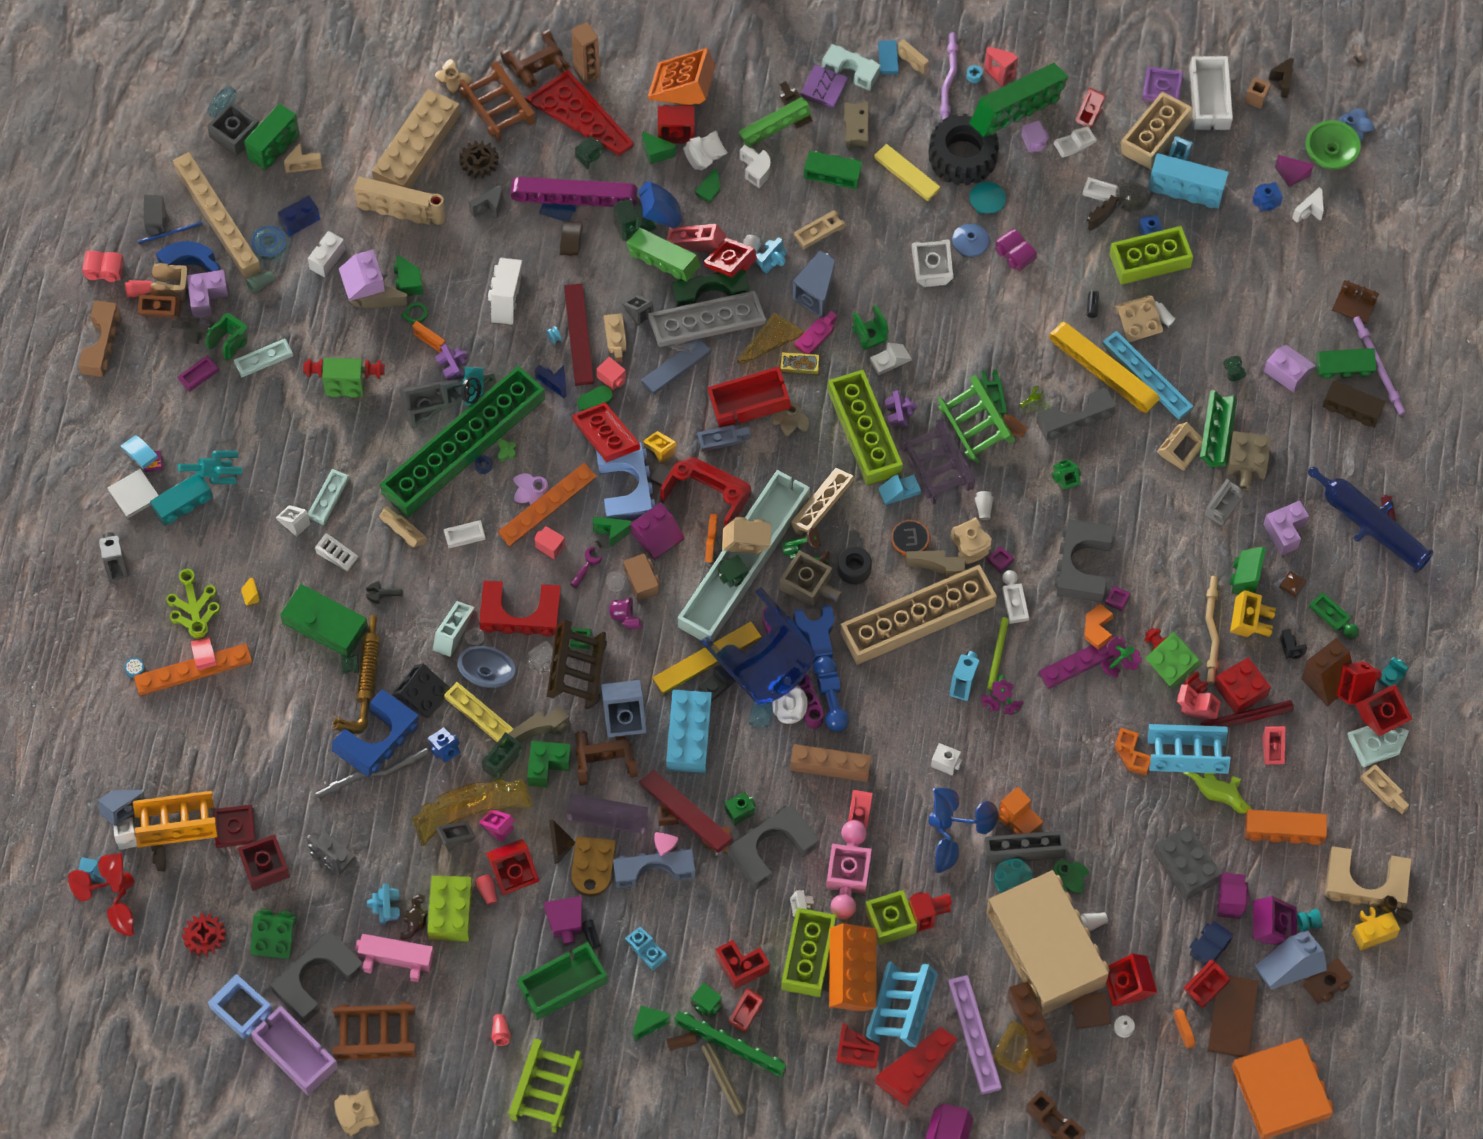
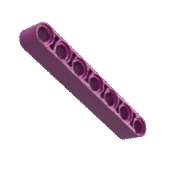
(572, 191)
(813, 707)

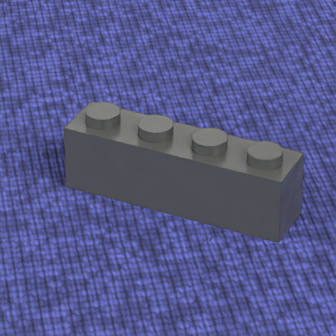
(1024, 846)

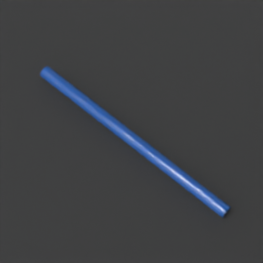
(170, 232)

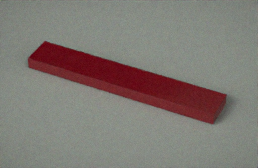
(578, 334)
(686, 811)

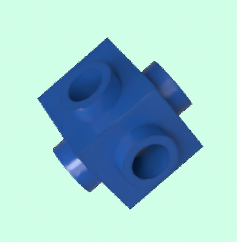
(1267, 197)
(444, 745)

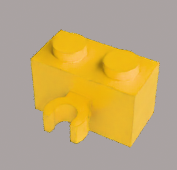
(1375, 930)

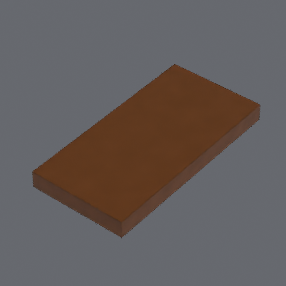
(1233, 1017)

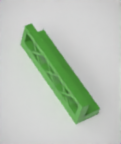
(775, 122)

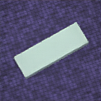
(263, 357)
(328, 496)

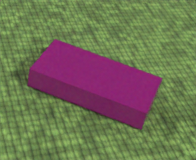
(198, 373)

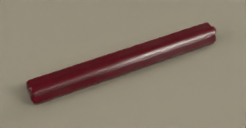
(1251, 715)

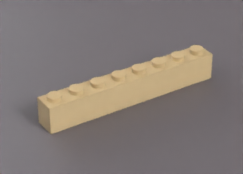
(217, 216)

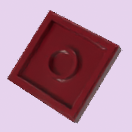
(234, 826)

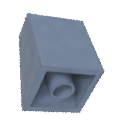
(814, 284)
(623, 708)

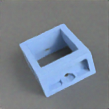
(227, 993)

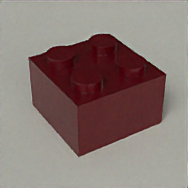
(263, 862)

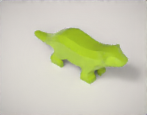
(1220, 790)

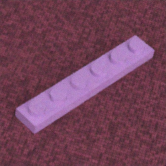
(974, 1035)

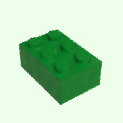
(272, 137)

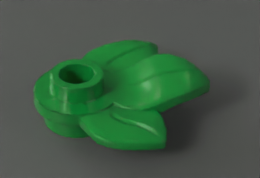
(1073, 876)

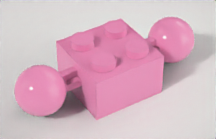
(848, 869)

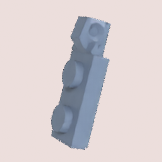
(722, 437)

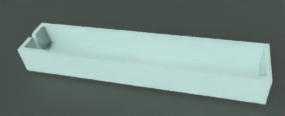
(715, 601)

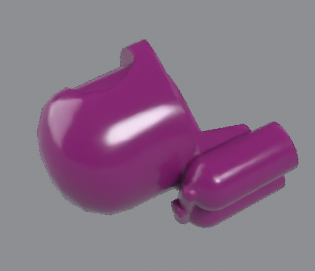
(623, 611)

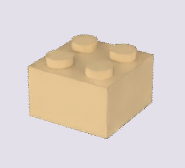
(746, 536)

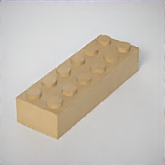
(417, 140)

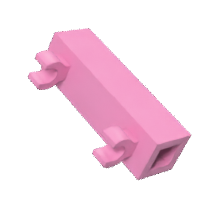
(395, 953)

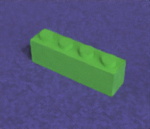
(663, 254)

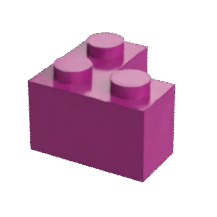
(1232, 896)

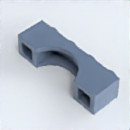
(677, 863)

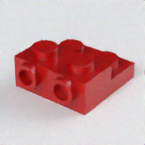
(731, 257)

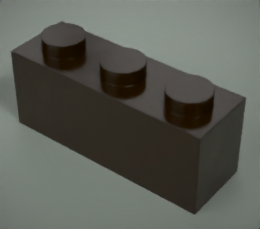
(1353, 404)

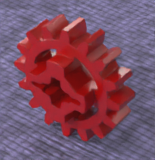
(192, 934)

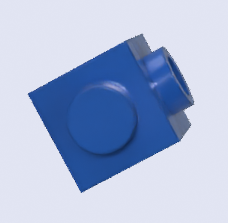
(1149, 225)

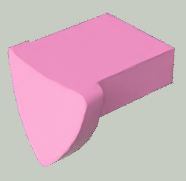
(665, 843)

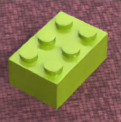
(450, 908)

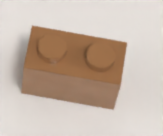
(640, 576)

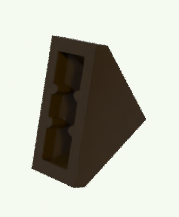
(560, 841)

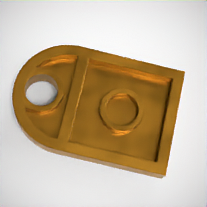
(592, 863)

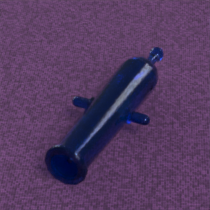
(1373, 520)

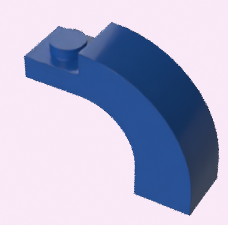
(187, 253)

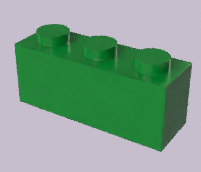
(832, 169)
(1346, 363)

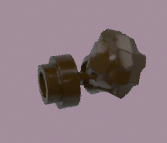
(1390, 904)

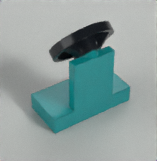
(472, 385)

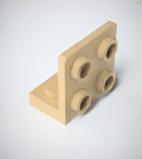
(1139, 318)

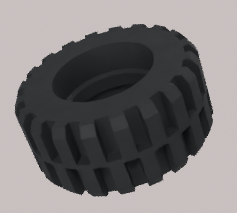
(956, 168)

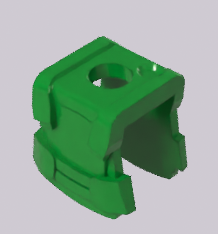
(878, 325)
(236, 340)

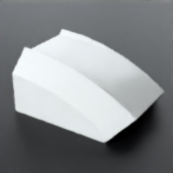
(932, 263)

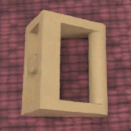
(1174, 439)

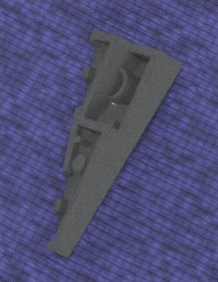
(428, 399)

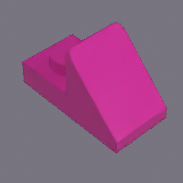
(498, 824)

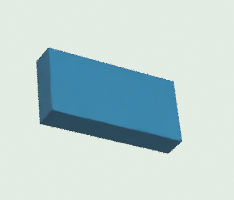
(888, 57)

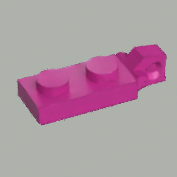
(816, 334)

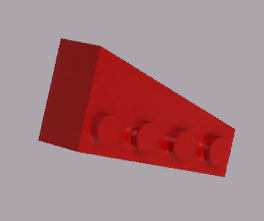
(915, 1068)

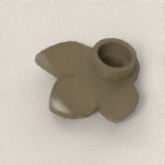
(791, 420)

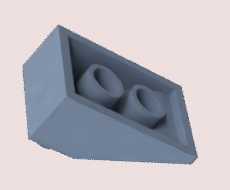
(1292, 960)

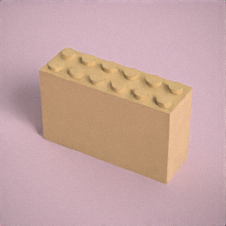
(1047, 941)

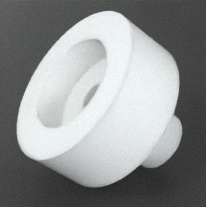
(1124, 1026)

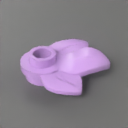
(527, 490)

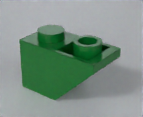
(409, 277)

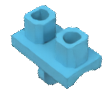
(774, 255)
(381, 904)

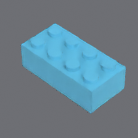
(1187, 181)
(689, 731)

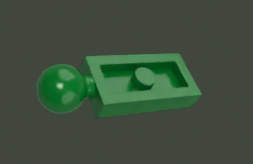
(1333, 615)

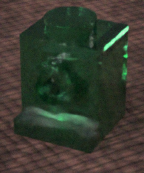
(588, 151)

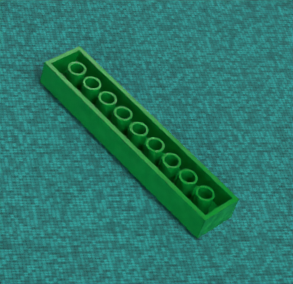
(462, 441)

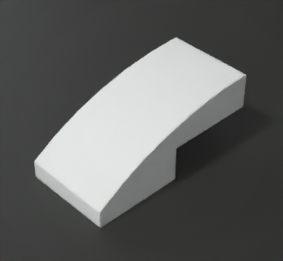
(1075, 142)

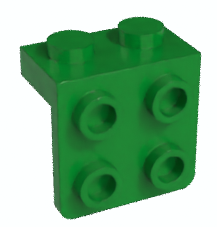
(272, 933)

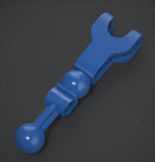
(824, 665)

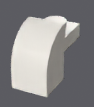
(759, 165)

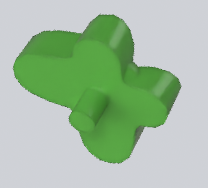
(507, 450)

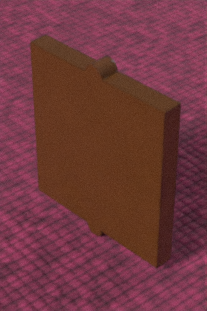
(1091, 1010)

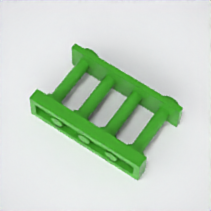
(994, 418)

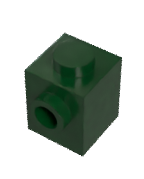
(732, 571)

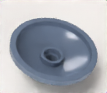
(486, 666)

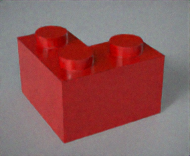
(741, 969)

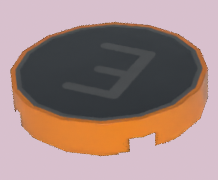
(909, 536)

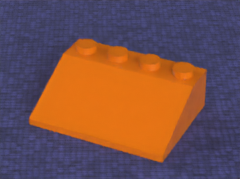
(683, 78)

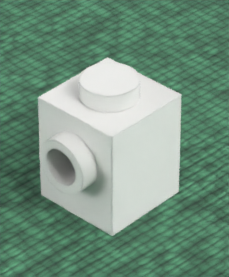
(946, 759)

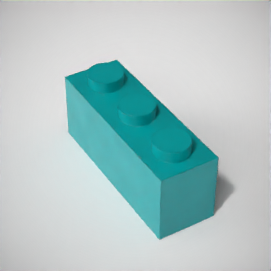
(181, 499)

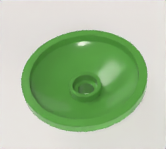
(1336, 137)

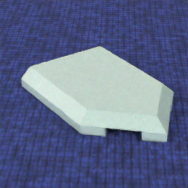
(1374, 748)

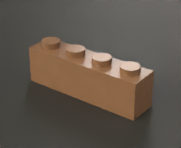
(585, 53)
(830, 763)

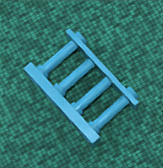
(1188, 735)
(918, 1006)

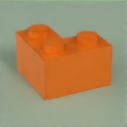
(1017, 814)

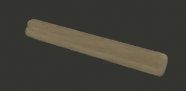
(723, 1079)

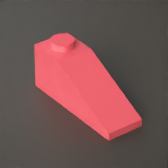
(697, 238)

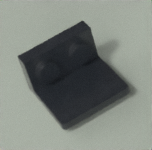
(422, 689)

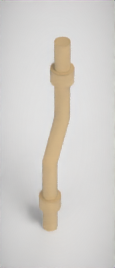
(1212, 663)

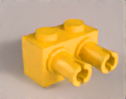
(1246, 615)

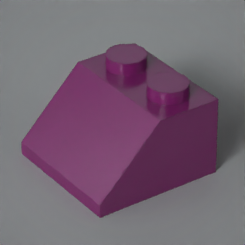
(656, 531)
(1273, 920)

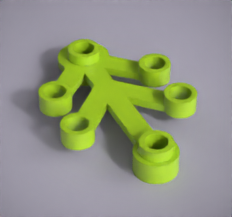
(193, 607)

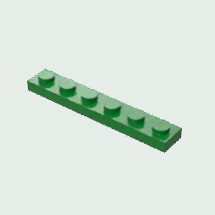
(738, 1047)

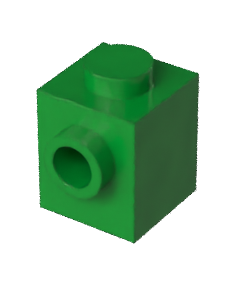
(740, 808)
(706, 1001)

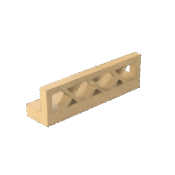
(821, 501)

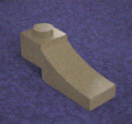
(936, 561)
(553, 722)

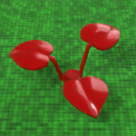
(111, 868)

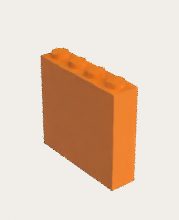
(1282, 1088)

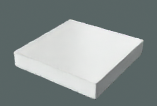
(133, 493)

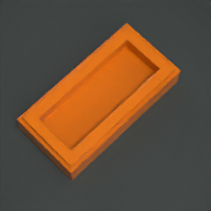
(428, 336)

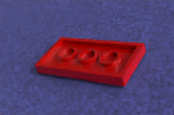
(606, 432)

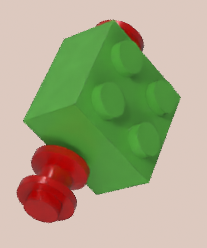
(343, 375)
(1174, 660)

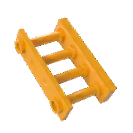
(178, 831)

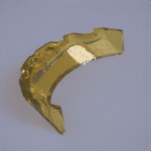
(467, 802)

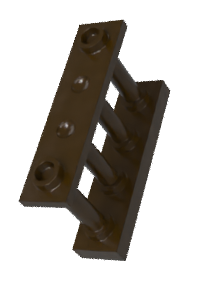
(559, 667)

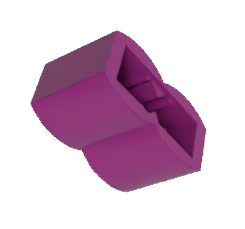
(1015, 249)

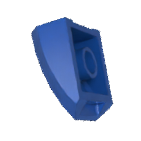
(659, 205)

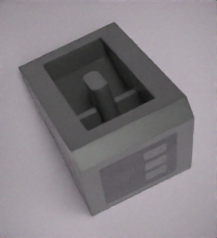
(638, 308)

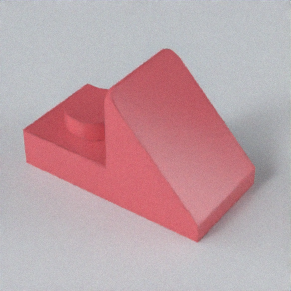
(860, 807)

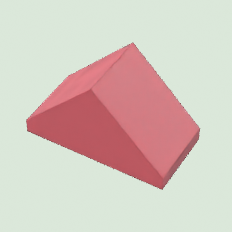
(1274, 745)

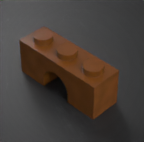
(1044, 1111)

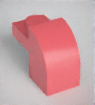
(1198, 705)

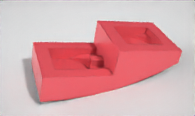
(203, 653)

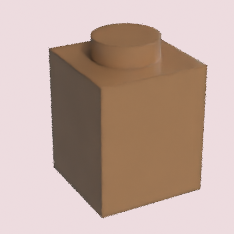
(1257, 93)

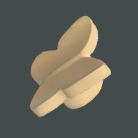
(452, 76)

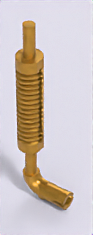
(366, 680)

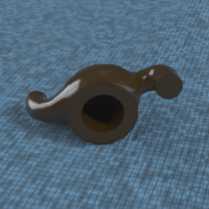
(415, 918)

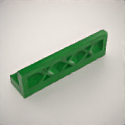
(1220, 429)

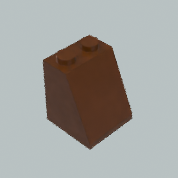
(1325, 669)

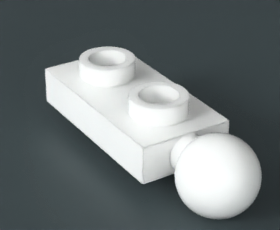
(1014, 598)

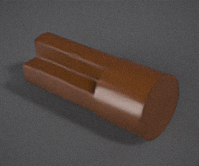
(681, 1041)

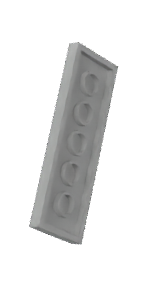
(707, 318)

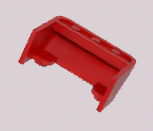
(734, 490)

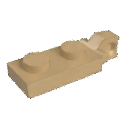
(615, 335)
(403, 527)
(1385, 788)

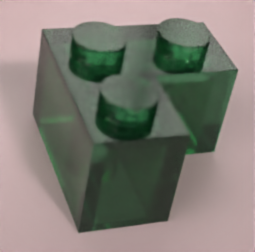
(630, 218)

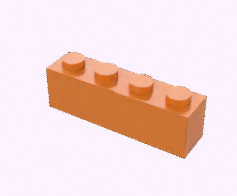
(1285, 826)

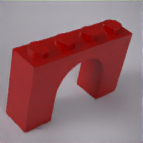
(541, 622)

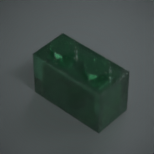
(501, 756)

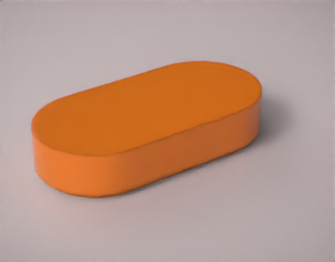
(1184, 1028)

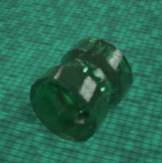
(1234, 368)

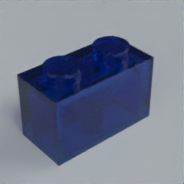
(298, 216)

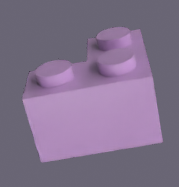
(203, 288)
(1283, 525)

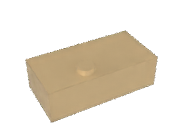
(1156, 130)

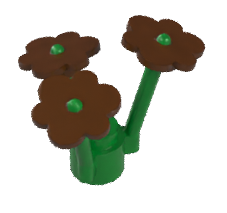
(792, 546)

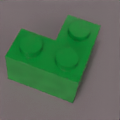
(547, 757)

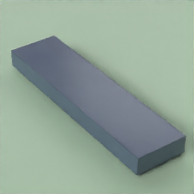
(674, 368)

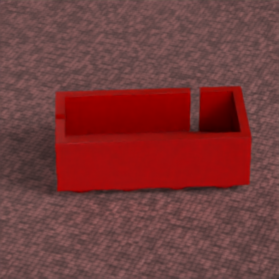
(749, 397)

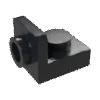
(1290, 646)

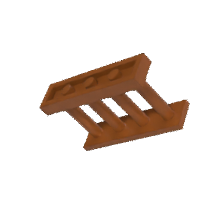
(506, 87)
(384, 1048)

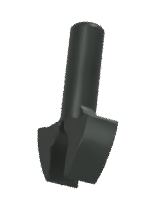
(381, 592)

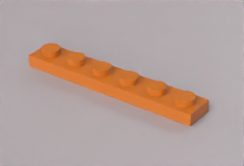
(547, 504)
(187, 670)

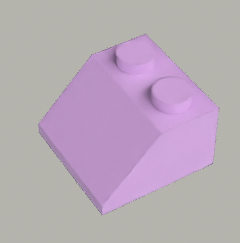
(362, 276)
(1288, 367)

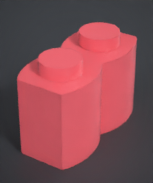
(103, 265)

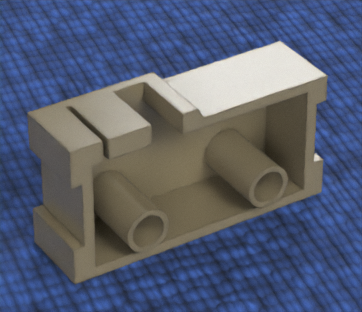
(857, 124)

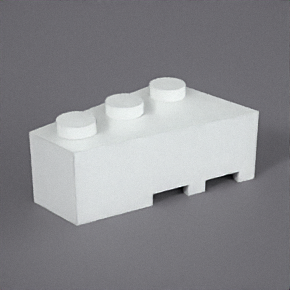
(505, 289)

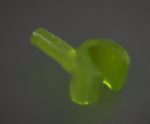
(1034, 396)

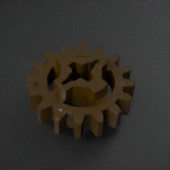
(479, 159)

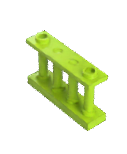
(531, 1071)

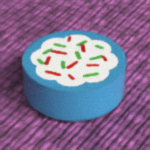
(134, 667)

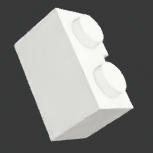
(326, 256)

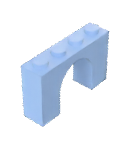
(638, 502)

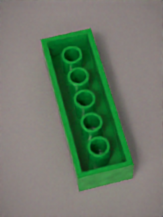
(1019, 99)

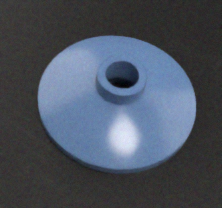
(970, 246)

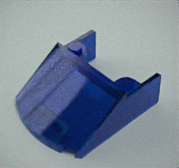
(774, 663)

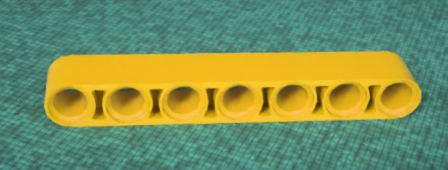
(1104, 367)

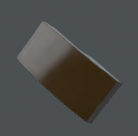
(1100, 214)
(570, 238)
(159, 857)

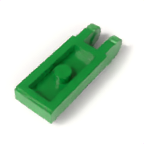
(995, 391)

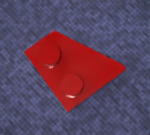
(856, 1050)

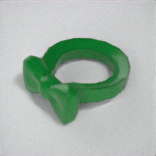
(405, 315)

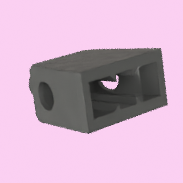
(112, 550)

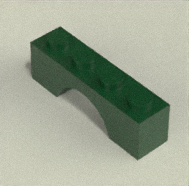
(688, 292)

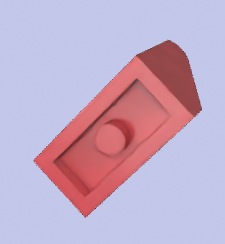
(1007, 63)

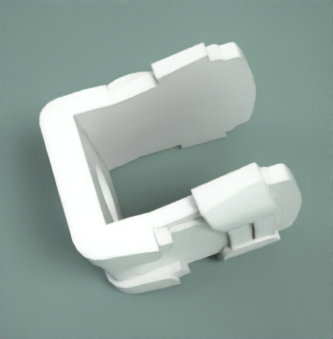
(703, 150)

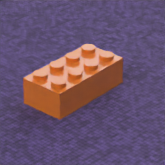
(853, 967)

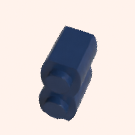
(1211, 943)

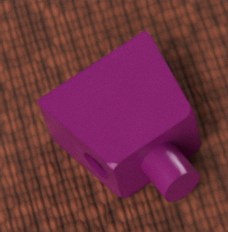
(565, 918)

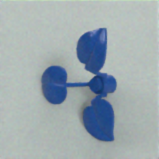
(945, 803)

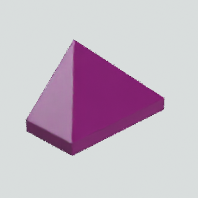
(1293, 170)

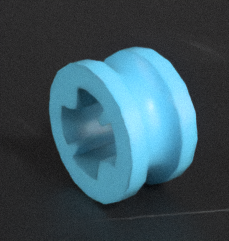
(974, 79)
(554, 335)

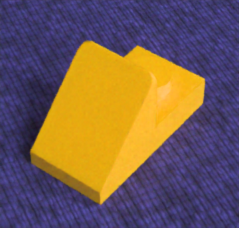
(661, 445)

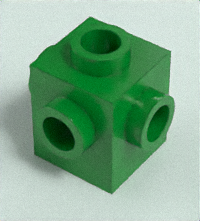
(1066, 474)

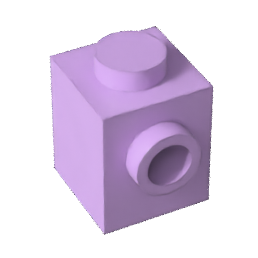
(1034, 136)

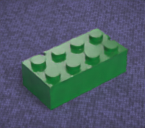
(562, 981)

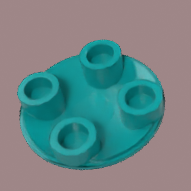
(987, 197)
(1011, 874)

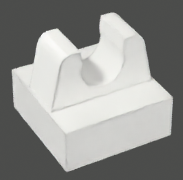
(799, 900)

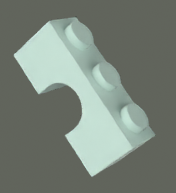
(839, 59)

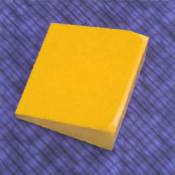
(250, 592)

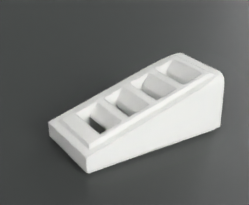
(333, 543)

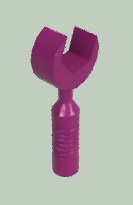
(582, 572)

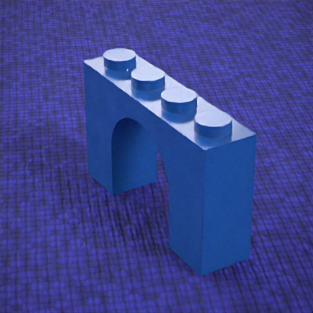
(370, 756)

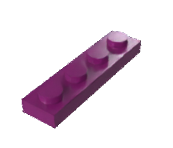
(1073, 665)

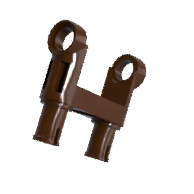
(526, 67)
(603, 751)

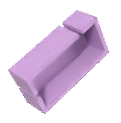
(294, 1050)

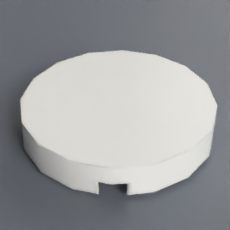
(791, 706)

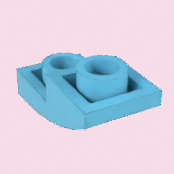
(139, 451)
(646, 949)

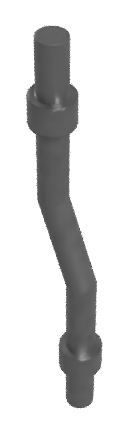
(408, 761)

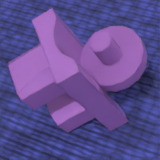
(447, 355)
(902, 409)

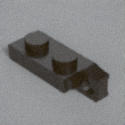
(790, 95)

